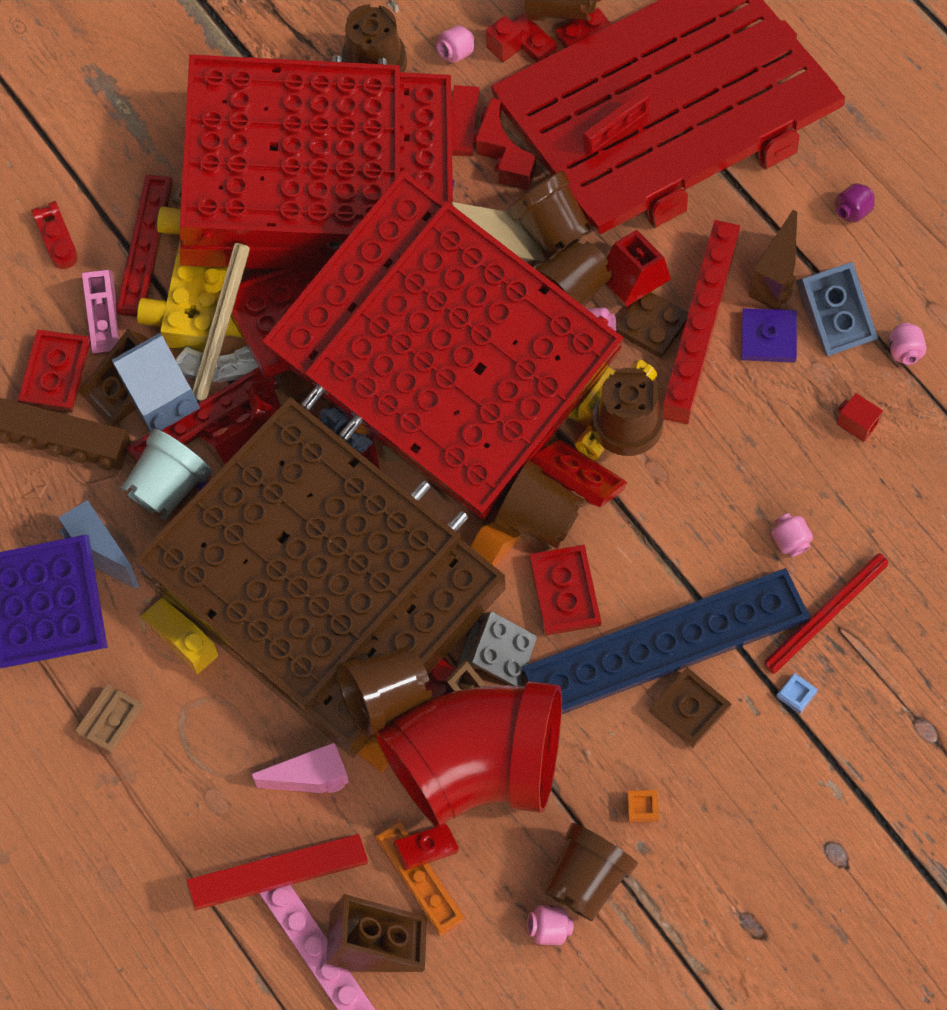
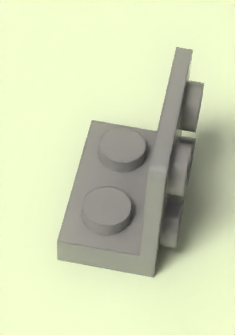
(498, 648)

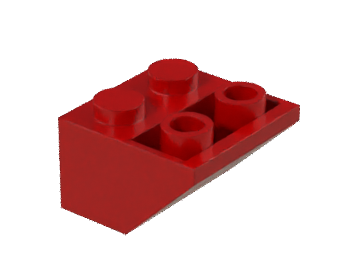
(635, 268)
(230, 435)

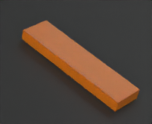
(422, 884)

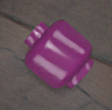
(855, 202)

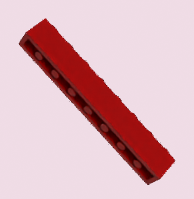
(701, 322)

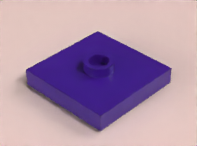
(769, 335)

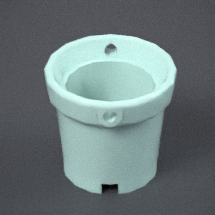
(165, 474)

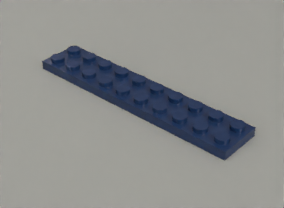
(672, 640)

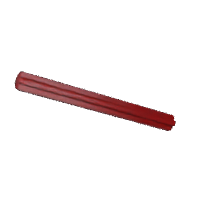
(826, 613)

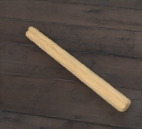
(220, 321)

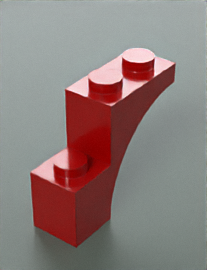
(513, 164)

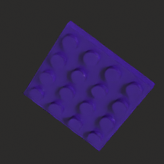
(49, 602)

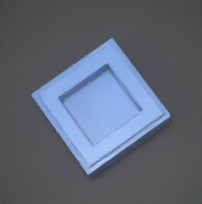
(797, 693)

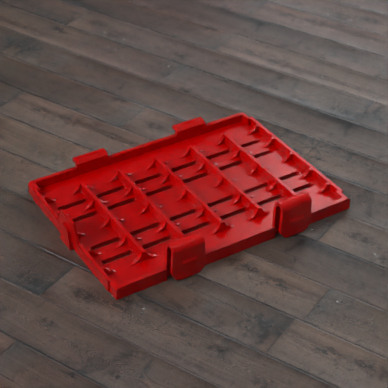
(658, 177)

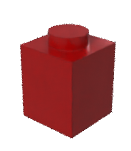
(503, 39)
(859, 416)

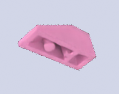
(101, 309)
(311, 772)

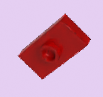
(425, 847)

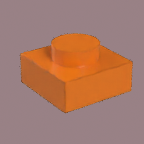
(373, 755)
(643, 806)

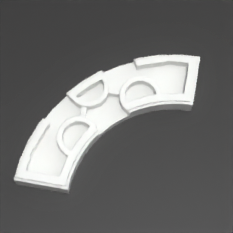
(228, 368)

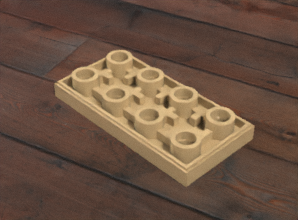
(505, 230)

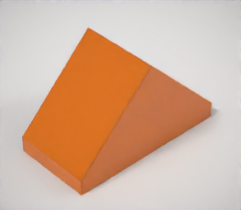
(494, 542)

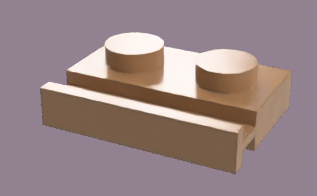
(109, 719)

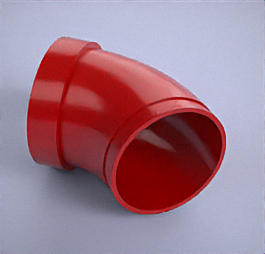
(477, 749)

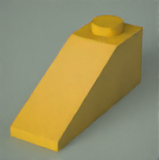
(181, 635)

